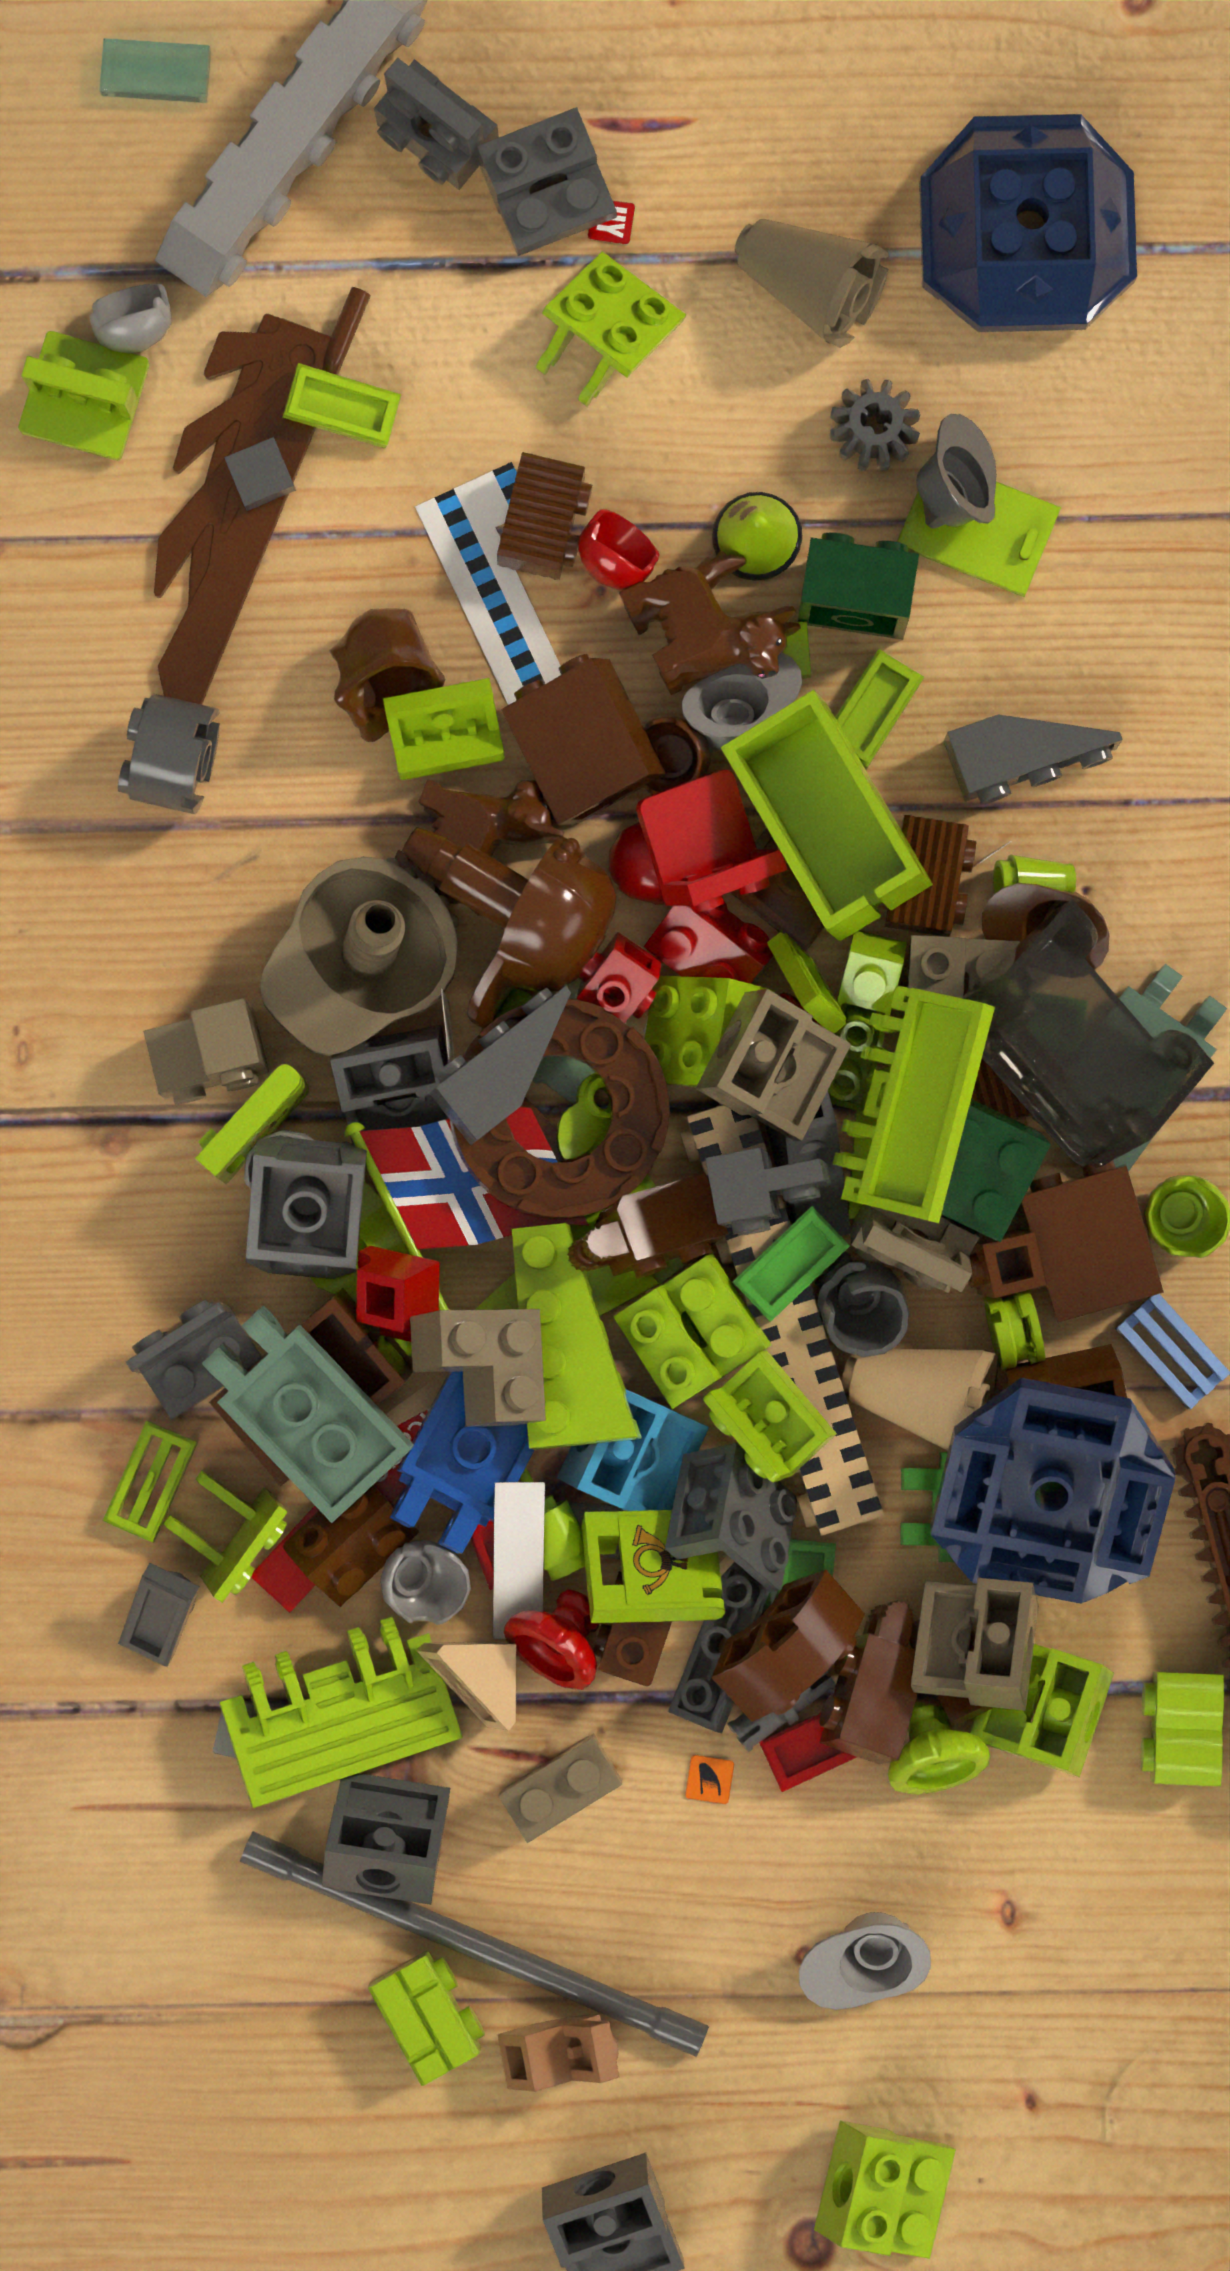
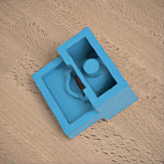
(637, 1471)

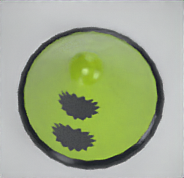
(760, 530)

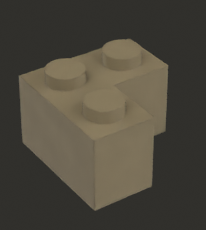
(207, 1051)
(497, 1356)

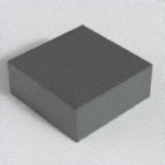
(260, 474)

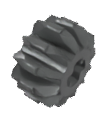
(861, 438)

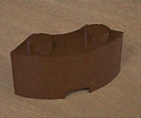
(788, 1646)

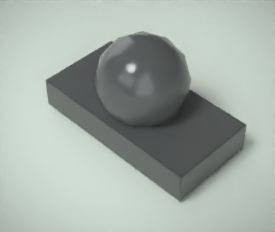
(159, 1614)

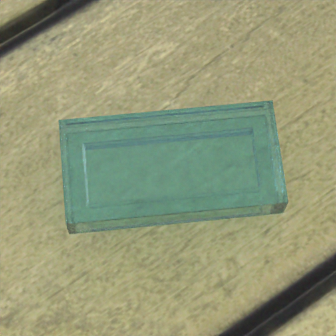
(155, 70)

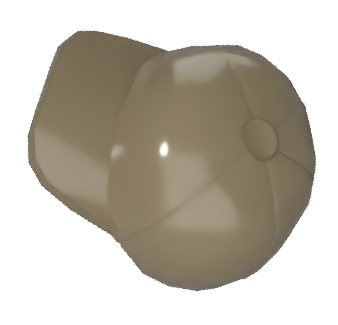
(360, 955)

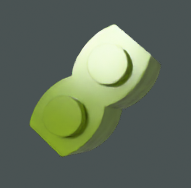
(1185, 1728)

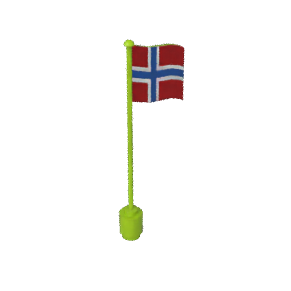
(441, 1206)

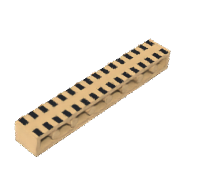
(838, 1475)

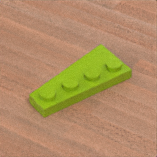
(579, 1374)

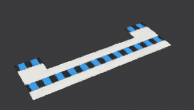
(492, 596)

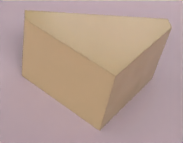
(480, 1675)

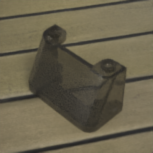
(1078, 1049)

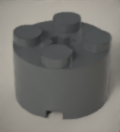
(170, 752)

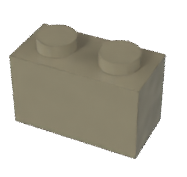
(560, 1788)

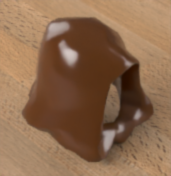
(379, 660)

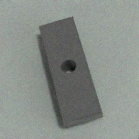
(698, 1695)

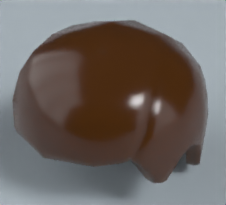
(680, 750)

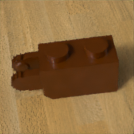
(651, 1229)
(874, 1689)

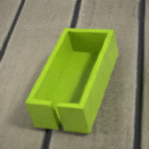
(826, 815)

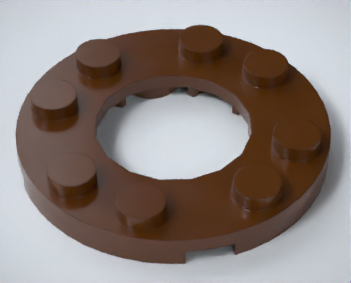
(632, 1139)

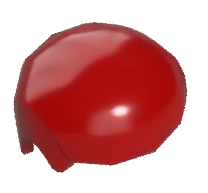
(616, 551)
(633, 868)

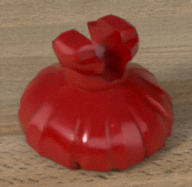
(556, 1641)

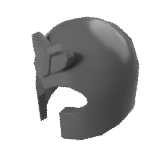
(862, 1306)

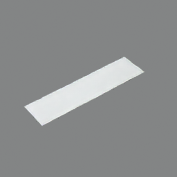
(517, 1551)

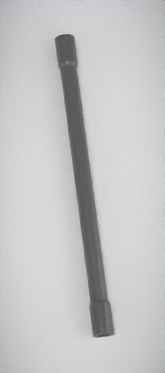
(658, 2022)

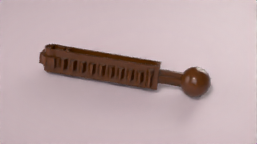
(1212, 1511)

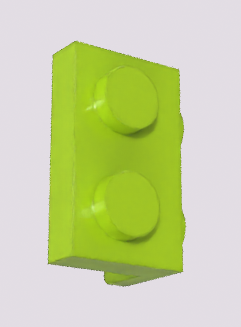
(444, 729)
(769, 1418)

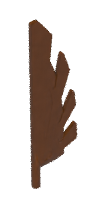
(214, 524)

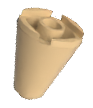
(923, 1387)

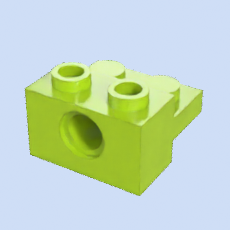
(692, 1330)
(1064, 1715)
(883, 2191)

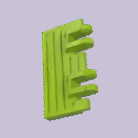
(918, 1103)
(342, 1723)

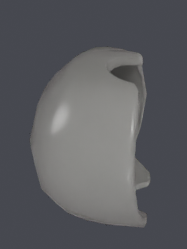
(132, 318)
(425, 1582)

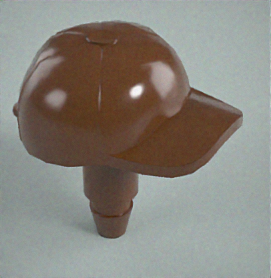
(548, 920)

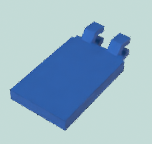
(458, 1466)

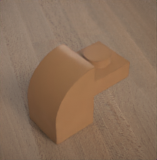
(559, 2053)

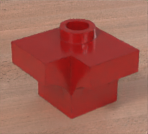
(395, 1288)

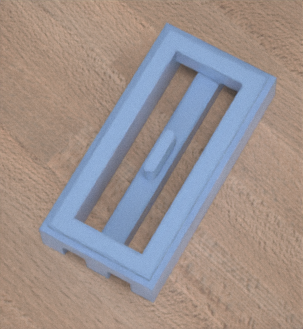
(1204, 1384)

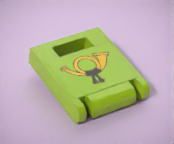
(260, 1116)
(653, 1580)

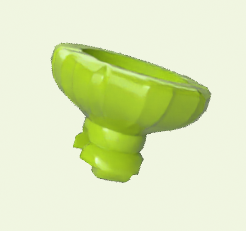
(936, 1754)

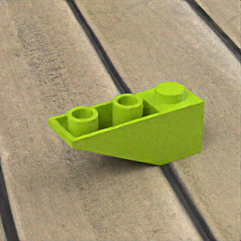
(865, 988)

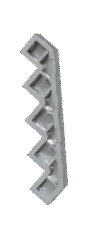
(286, 137)

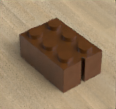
(368, 1362)

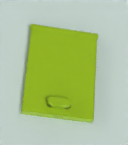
(990, 549)

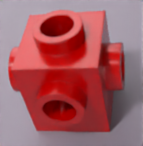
(620, 979)

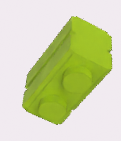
(426, 2016)

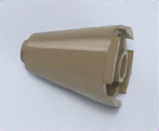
(815, 274)

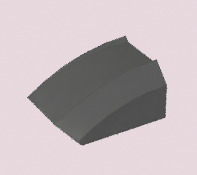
(305, 1207)

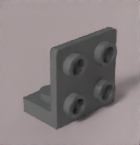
(174, 1360)
(734, 1511)

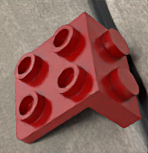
(704, 843)

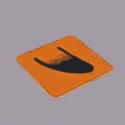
(709, 1779)

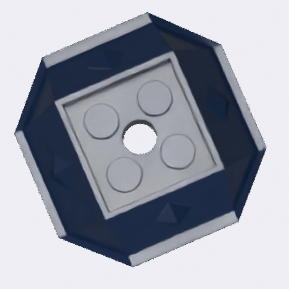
(1017, 276)
(1066, 1540)

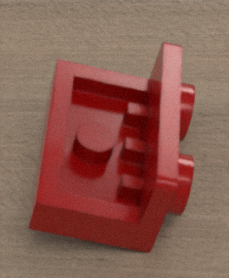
(710, 944)

